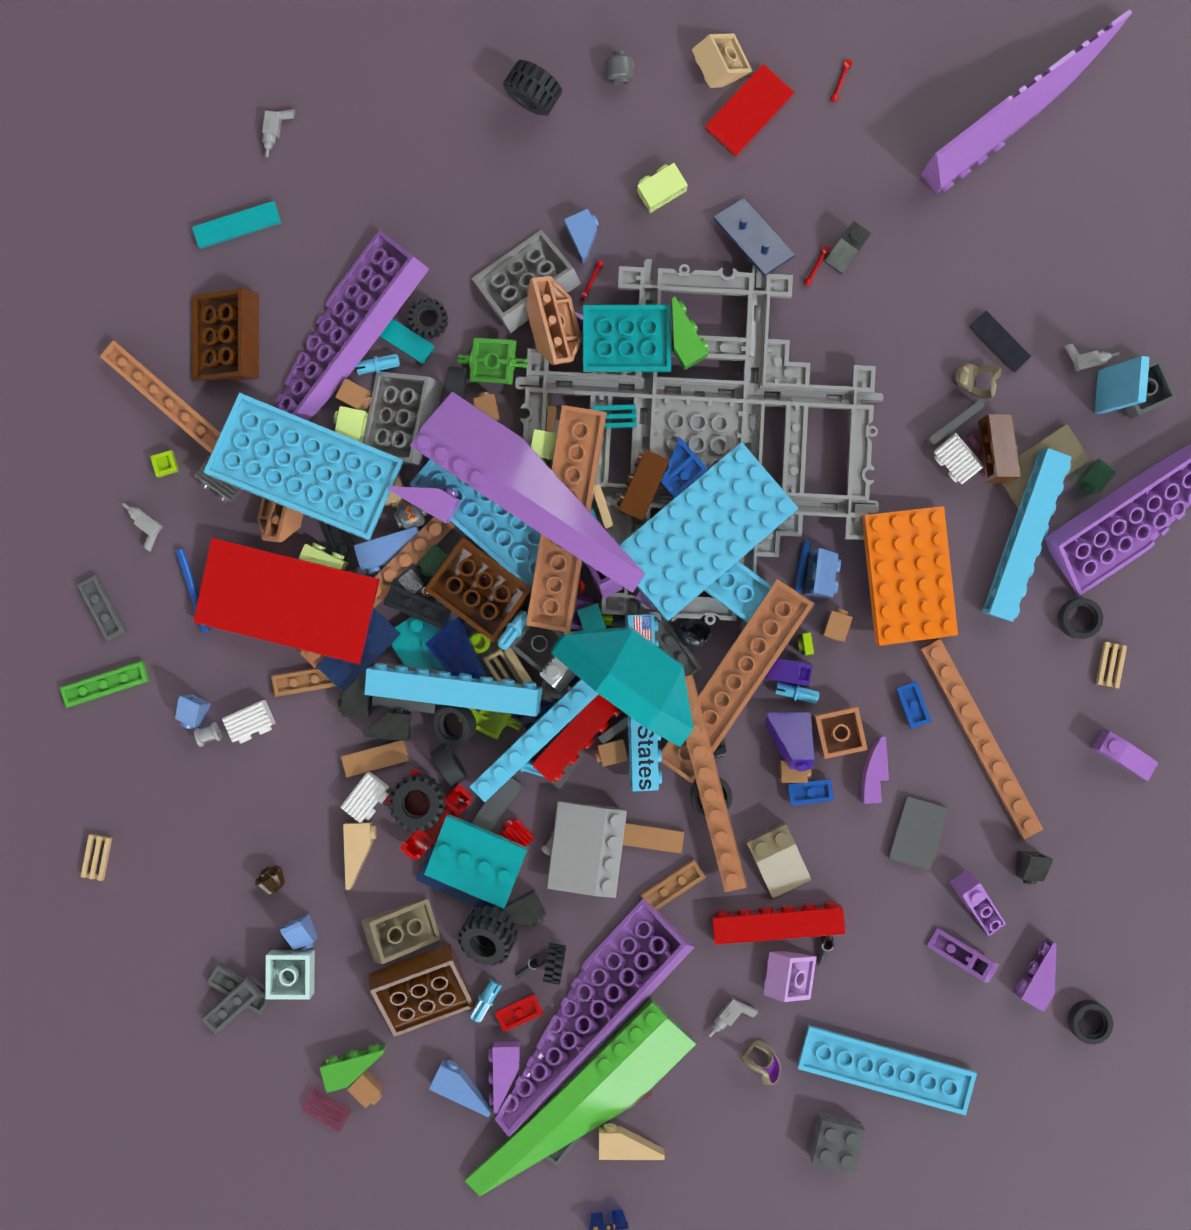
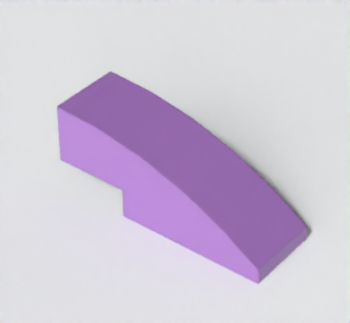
(874, 771)

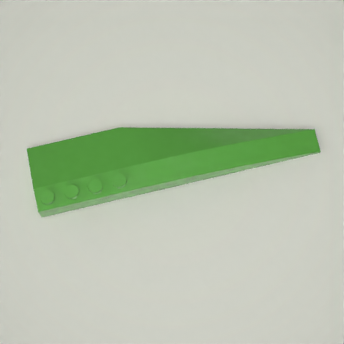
(605, 1085)

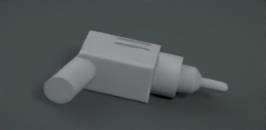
(272, 126)
(1089, 359)
(146, 524)
(730, 1013)

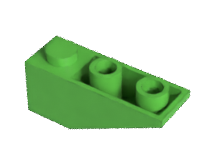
(686, 343)
(344, 1070)

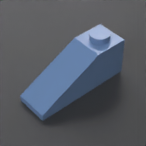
(380, 551)
(456, 1085)

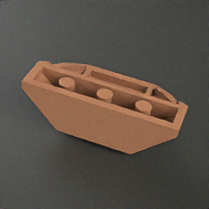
(552, 320)
(277, 521)

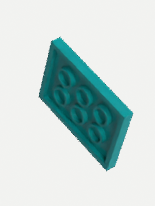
(626, 338)
(411, 643)
(476, 861)

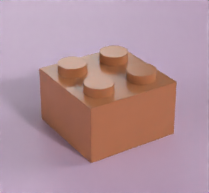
(839, 732)

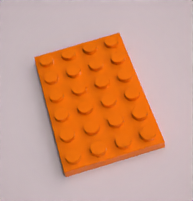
(909, 575)

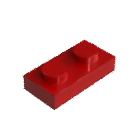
(519, 1012)

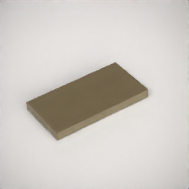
(1061, 440)

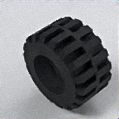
(532, 87)
(404, 816)
(488, 935)

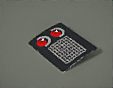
(413, 581)

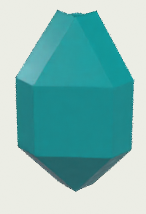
(632, 677)

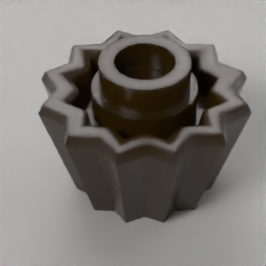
(270, 879)

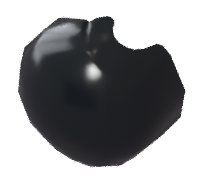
(693, 633)

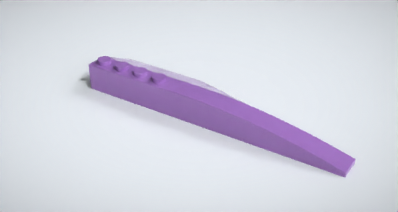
(1013, 113)
(351, 324)
(520, 482)
(1122, 523)
(601, 999)

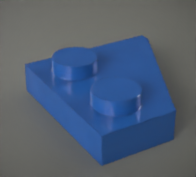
(682, 469)

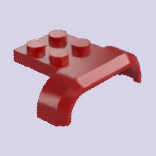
(418, 804)

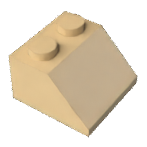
(721, 59)

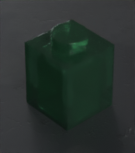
(1096, 477)
(432, 561)

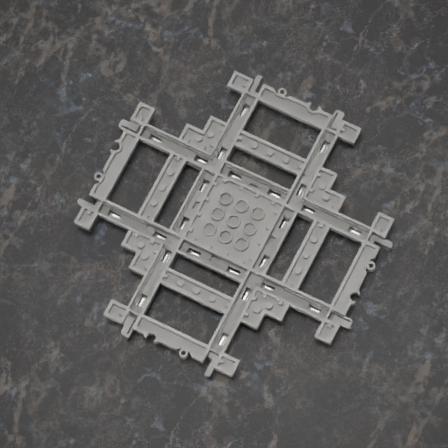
(718, 420)

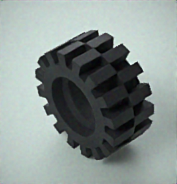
(428, 305)
(554, 963)

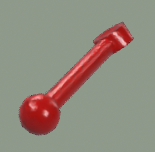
(847, 65)
(825, 251)
(599, 264)

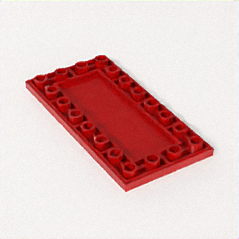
(286, 600)

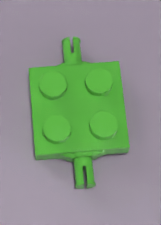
(492, 361)

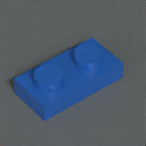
(913, 704)
(811, 792)

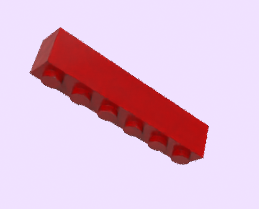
(574, 737)
(778, 923)

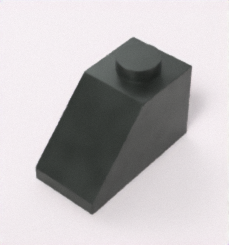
(847, 247)
(353, 700)
(392, 726)
(1033, 866)
(525, 909)

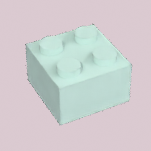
(290, 974)

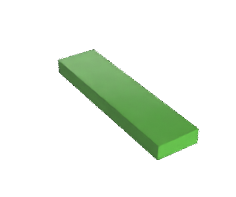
(104, 684)

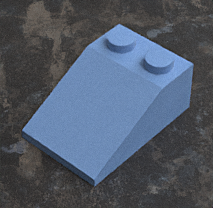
(822, 573)

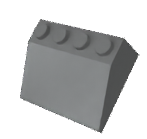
(508, 279)
(398, 412)
(586, 849)

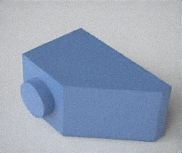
(582, 231)
(191, 711)
(300, 933)

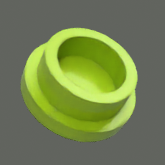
(480, 642)

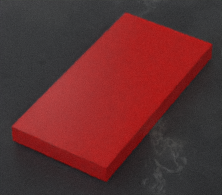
(749, 110)

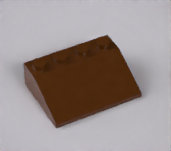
(225, 335)
(478, 590)
(421, 990)

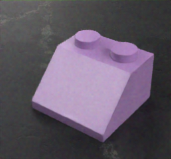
(789, 976)

